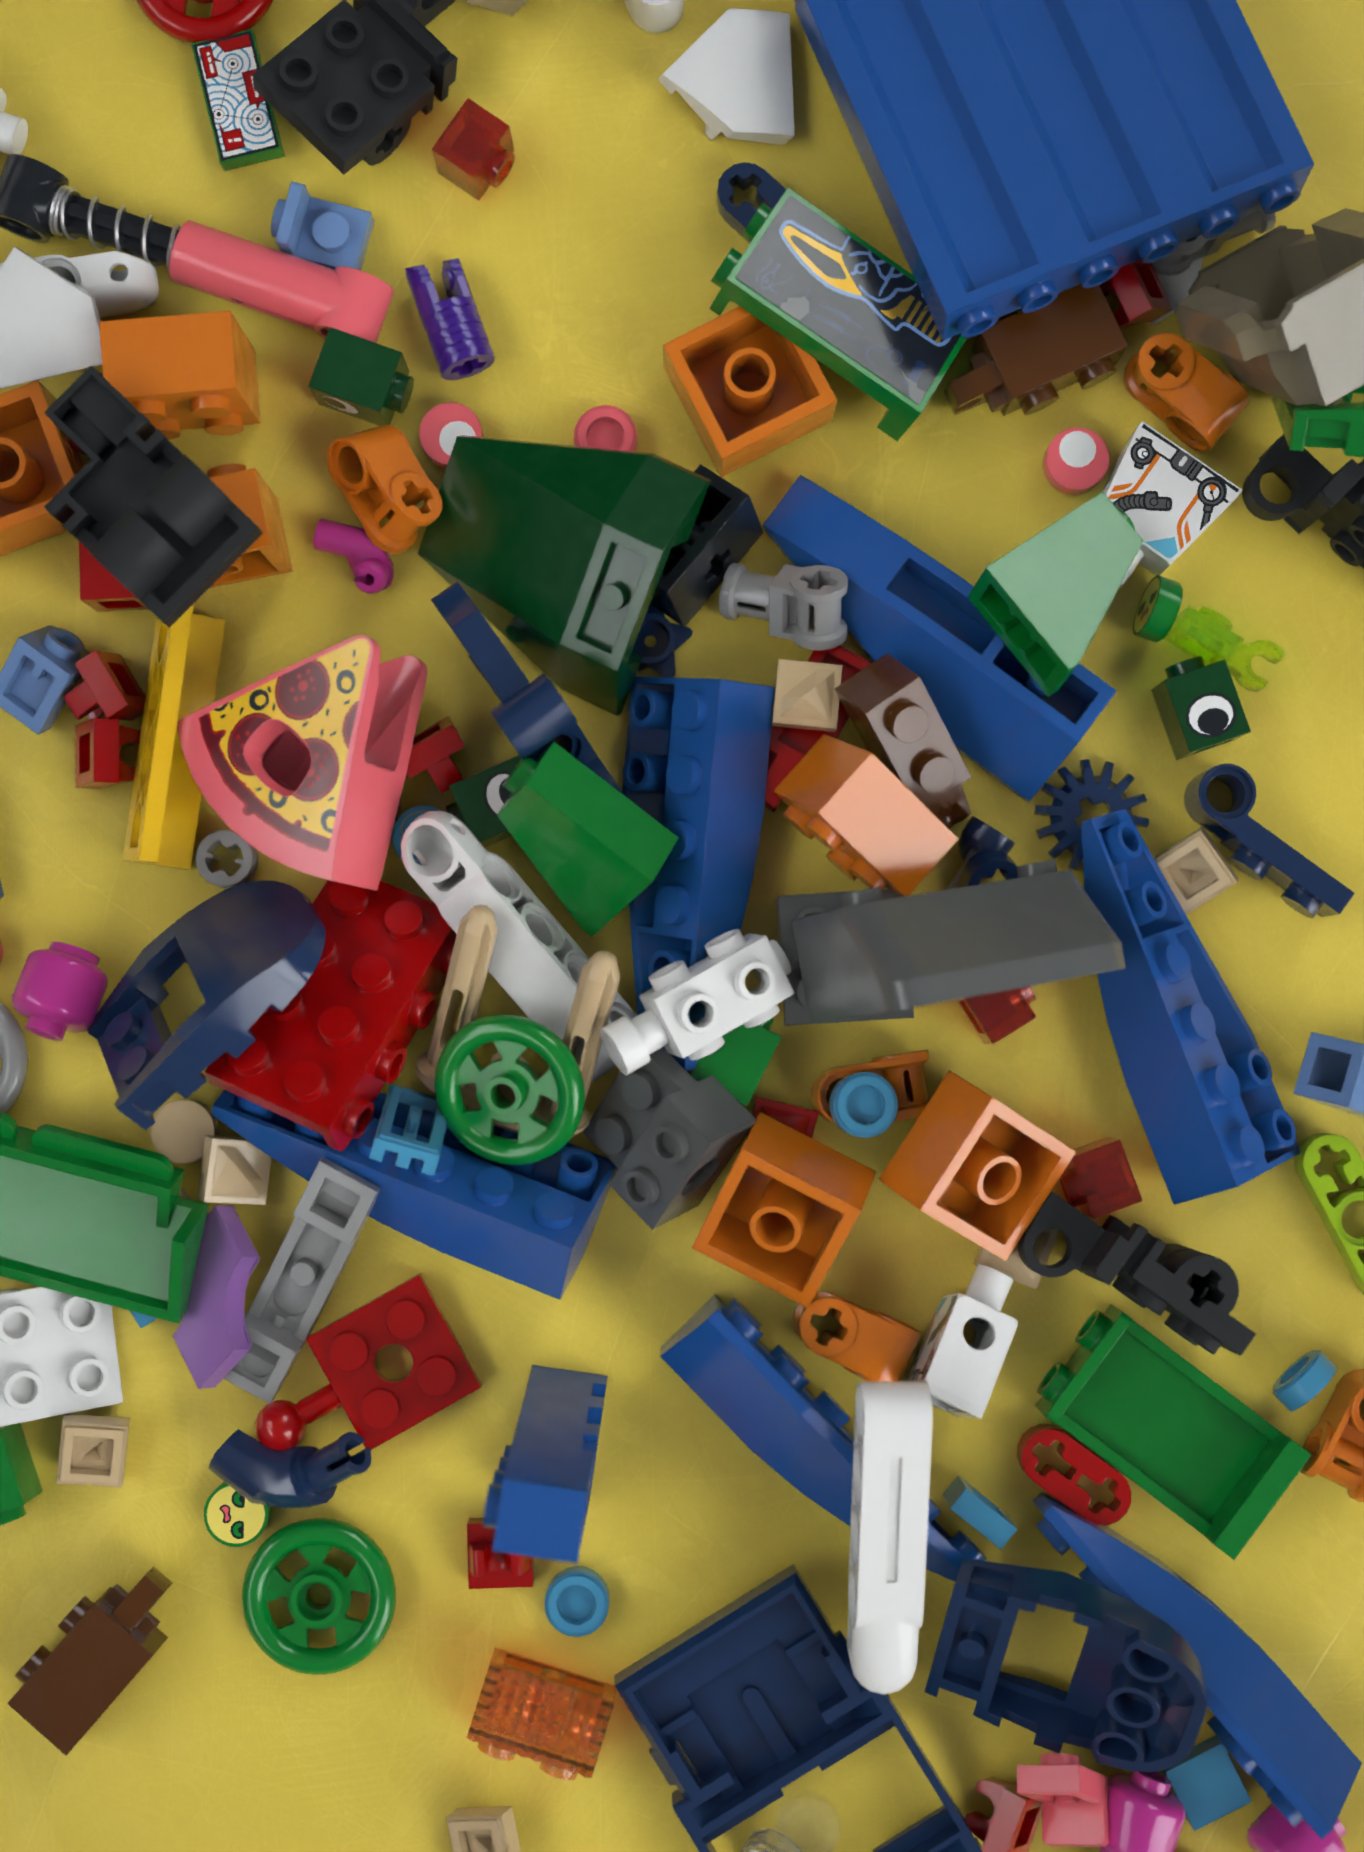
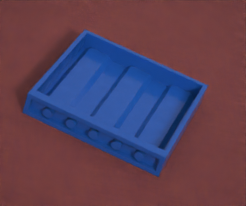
(1053, 137)

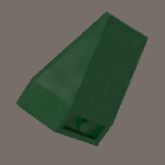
(563, 550)

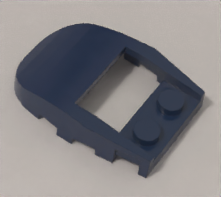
(247, 955)
(1133, 1689)

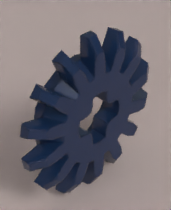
(1066, 806)

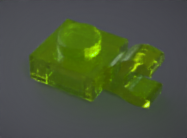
(1209, 636)

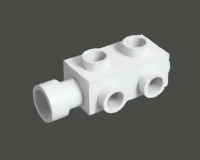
(716, 984)

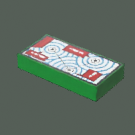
(238, 114)

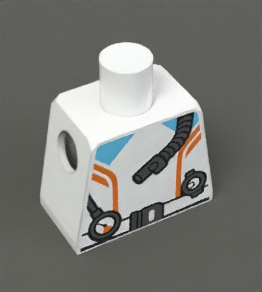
(1165, 496)
(961, 1374)

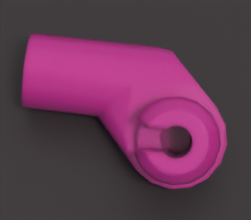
(369, 564)

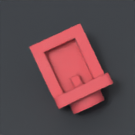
(1071, 1800)

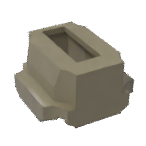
(1287, 310)

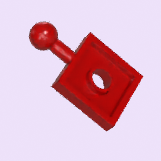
(374, 1403)

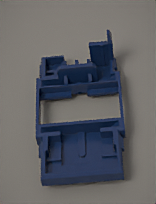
(757, 1705)

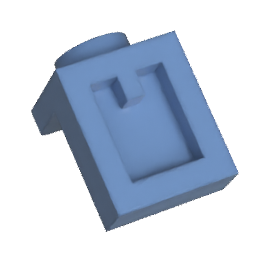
(321, 229)
(40, 675)

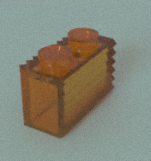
(542, 1715)

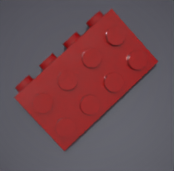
(353, 1017)

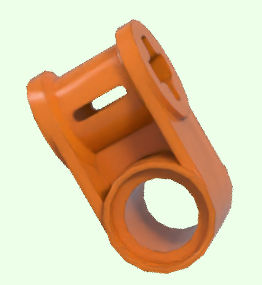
(1191, 395)
(384, 481)
(911, 1095)
(865, 1340)
(1340, 1436)

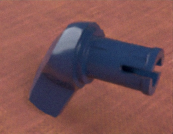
(288, 1477)

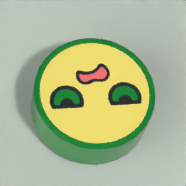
(1158, 609)
(233, 1518)

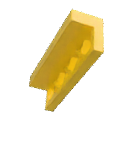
(164, 791)

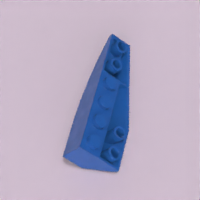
(923, 618)
(702, 773)
(1178, 1030)
(501, 1217)
(780, 1420)
(1253, 1702)

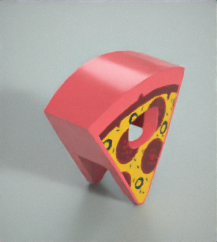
(313, 759)

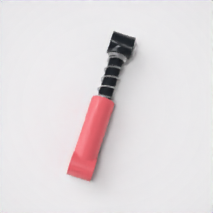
(42, 204)

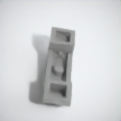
(303, 1276)

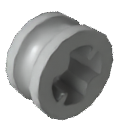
(221, 877)

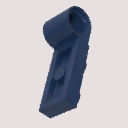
(1258, 850)

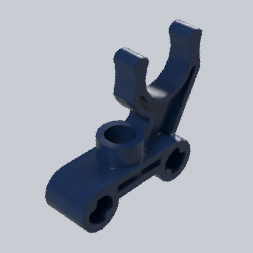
(529, 712)

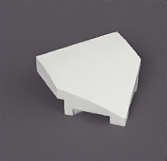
(740, 77)
(44, 323)

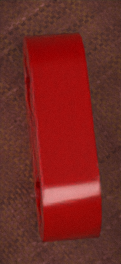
(1065, 1486)

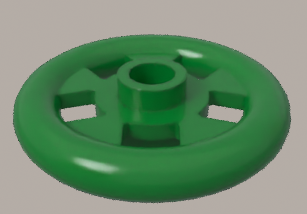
(559, 1083)
(354, 1636)

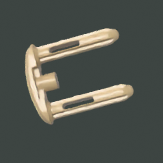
(468, 975)

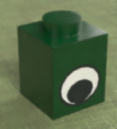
(361, 378)
(1199, 706)
(481, 799)

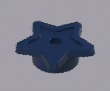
(668, 637)

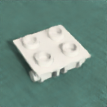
(55, 1355)

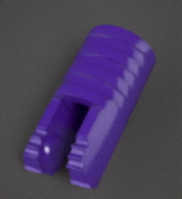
(453, 323)

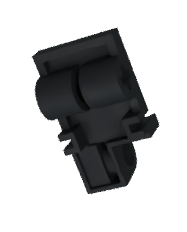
(360, 77)
(1315, 495)
(143, 502)
(1147, 1273)

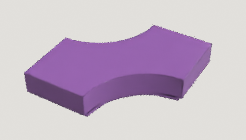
(214, 1326)

